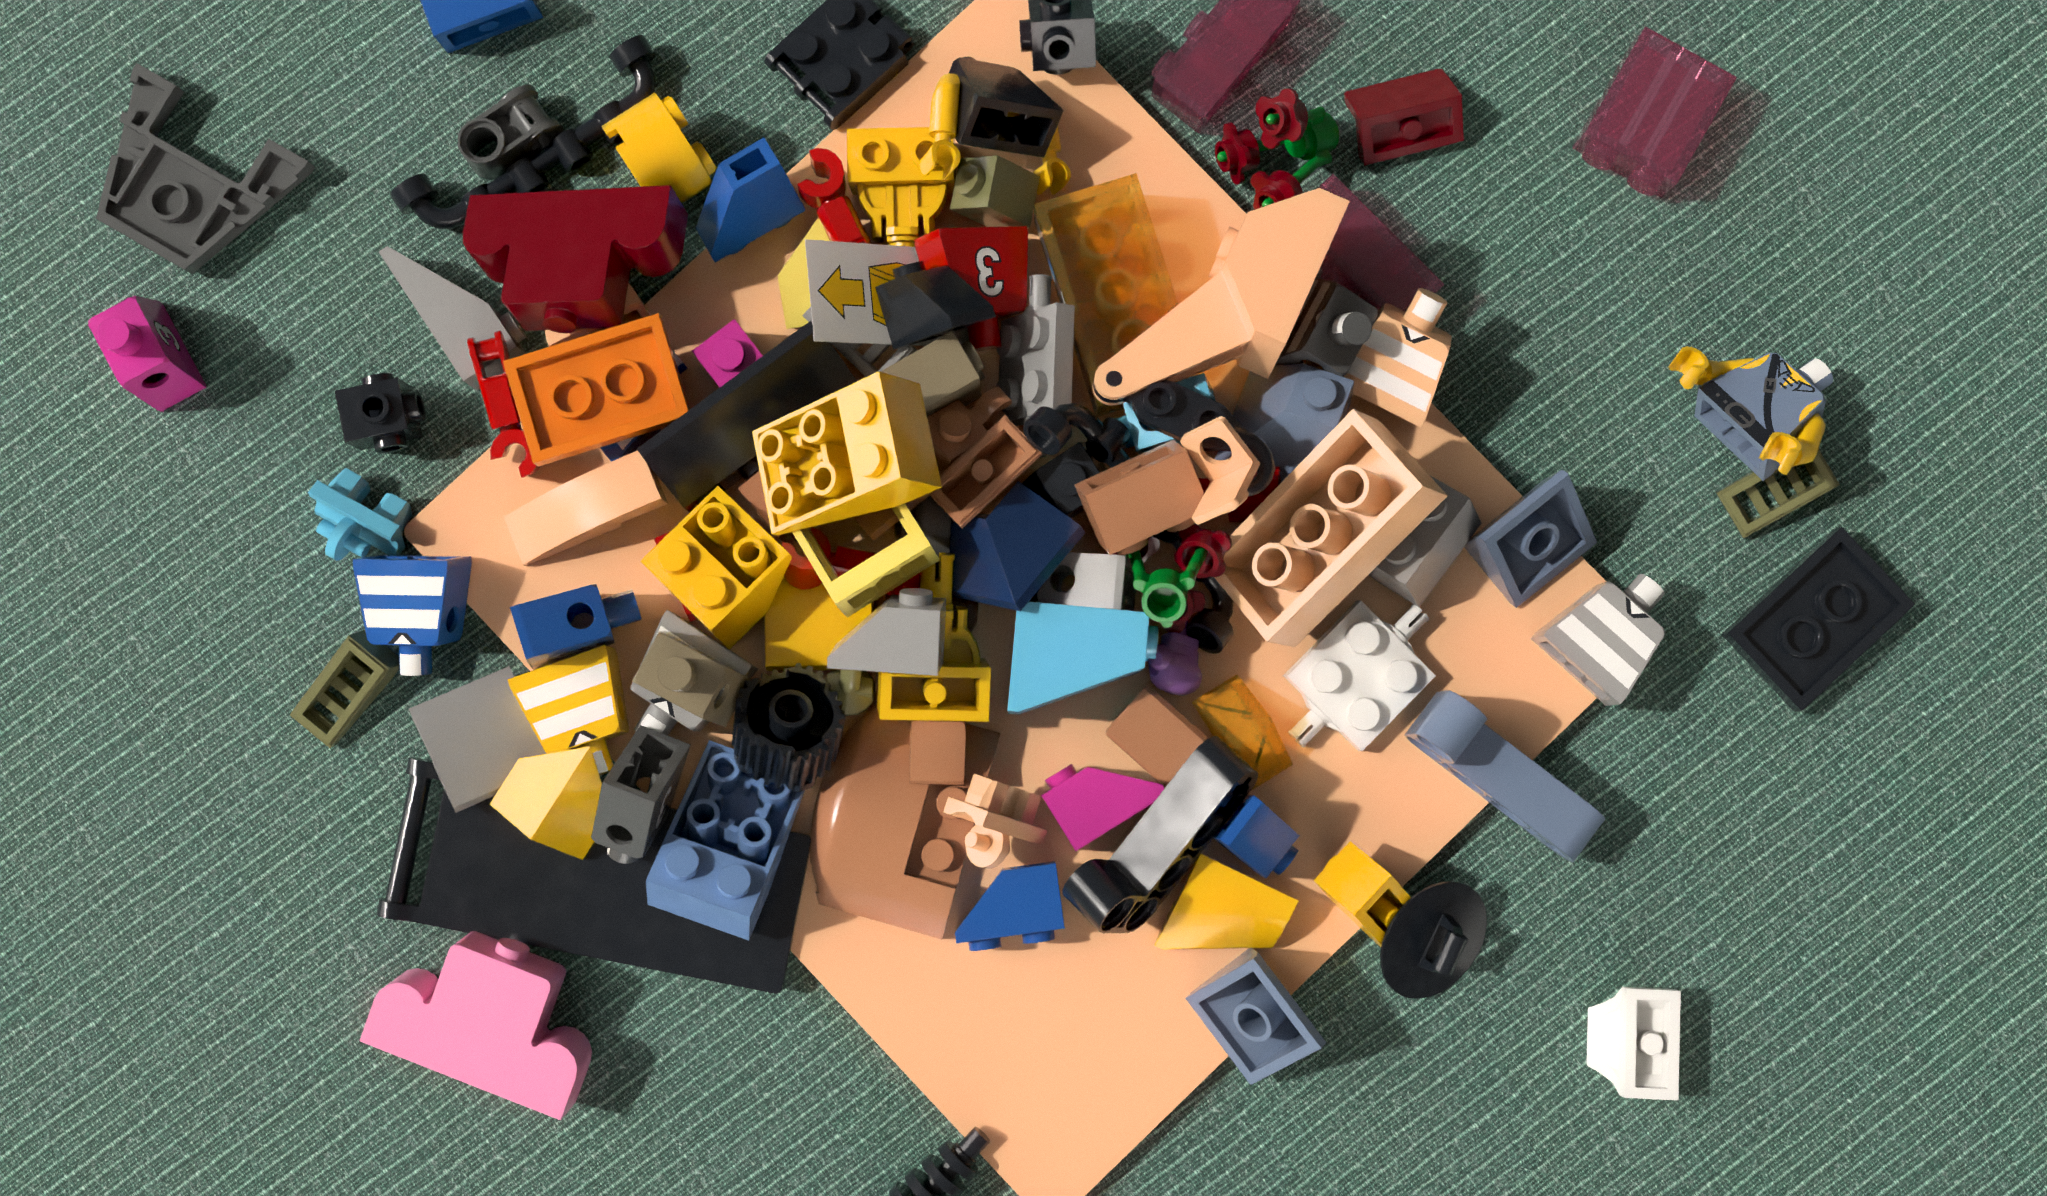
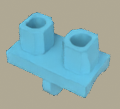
(353, 526)

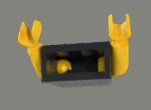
(994, 110)

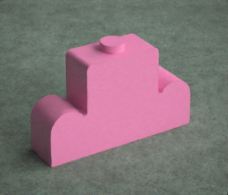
(486, 1024)

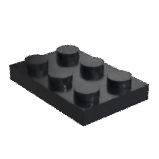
(1818, 619)

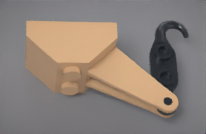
(1238, 315)

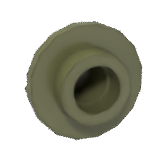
(854, 689)

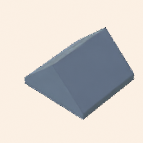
(1533, 539)
(1254, 1017)

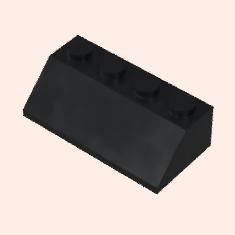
(715, 438)

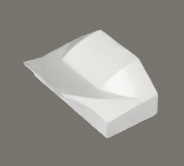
(1637, 1042)

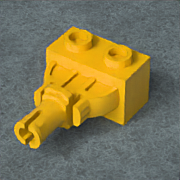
(889, 181)
(963, 681)

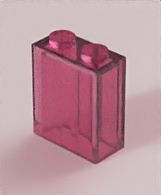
(1653, 113)

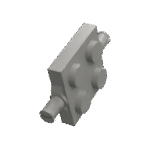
(1037, 354)

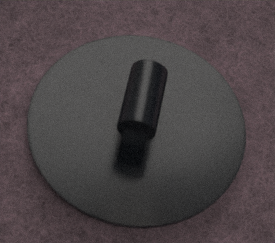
(1433, 939)

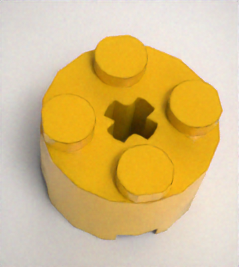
(658, 149)

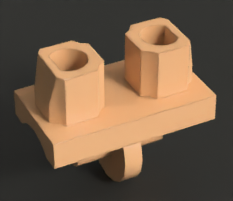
(997, 812)

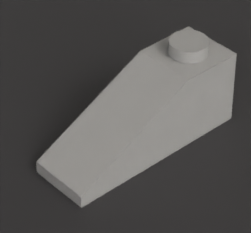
(454, 315)

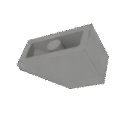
(897, 637)

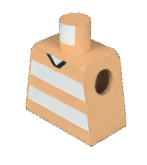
(1403, 358)

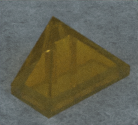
(1244, 726)

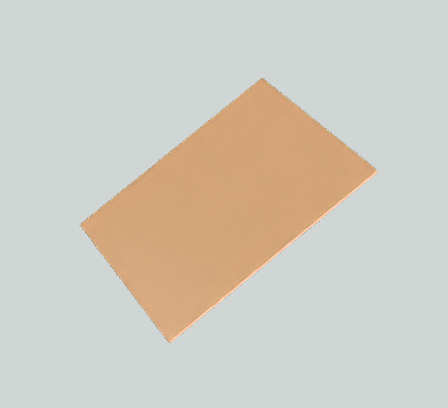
(1086, 1036)

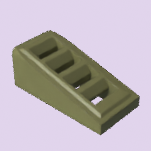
(1819, 472)
(354, 656)

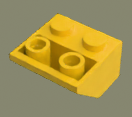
(720, 566)

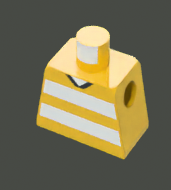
(575, 703)

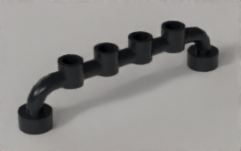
(528, 173)
(1051, 429)

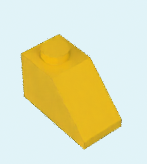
(1362, 890)

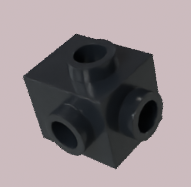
(1059, 35)
(380, 413)

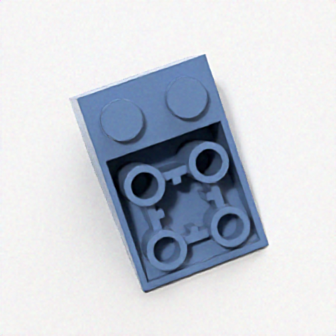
(722, 846)

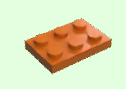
(597, 389)

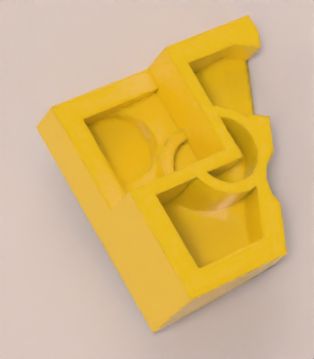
(1224, 911)

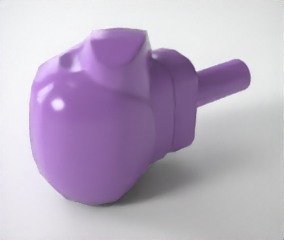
(1176, 664)

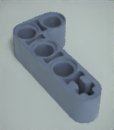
(1459, 741)

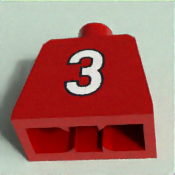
(991, 263)

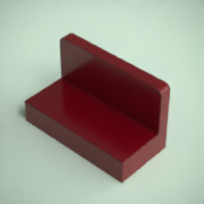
(1406, 115)

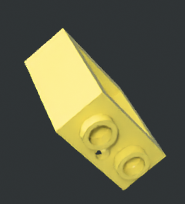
(878, 573)

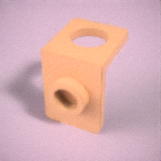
(1227, 477)

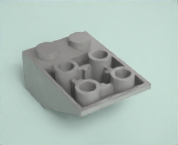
(1430, 548)

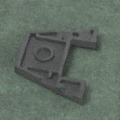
(175, 200)

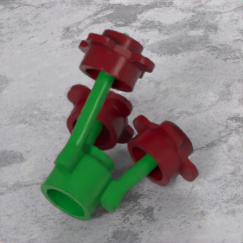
(1283, 122)
(1167, 592)

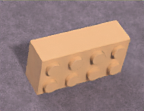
(1326, 528)

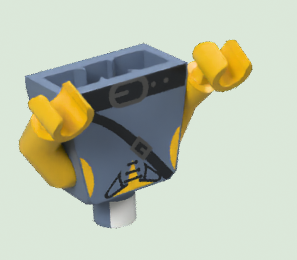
(1759, 406)

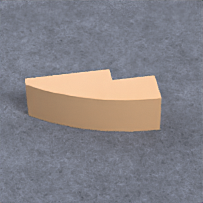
(585, 508)

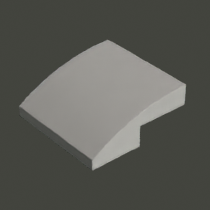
(475, 737)

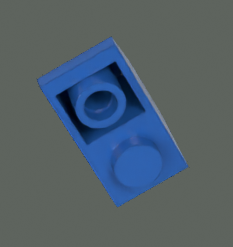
(746, 201)
(1017, 902)

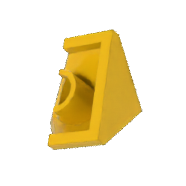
(553, 799)

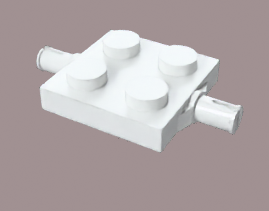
(1359, 675)

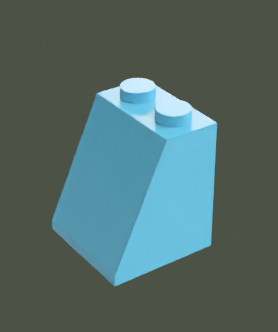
(1074, 650)

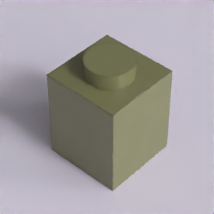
(994, 192)

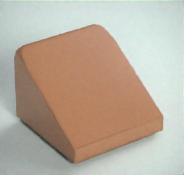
(937, 752)

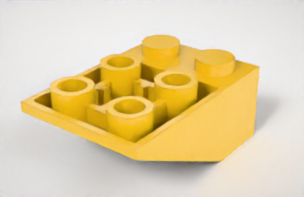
(847, 454)

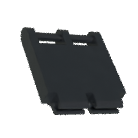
(845, 53)

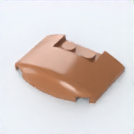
(885, 842)

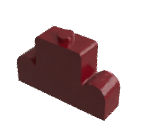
(573, 250)

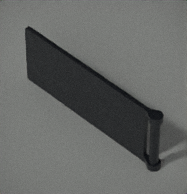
(508, 886)

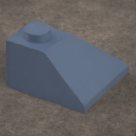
(1292, 410)

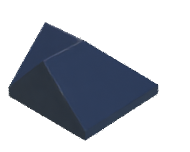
(1010, 551)

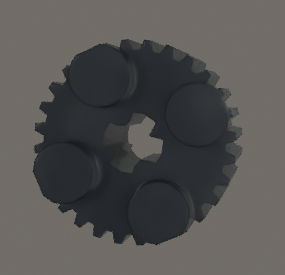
(787, 727)

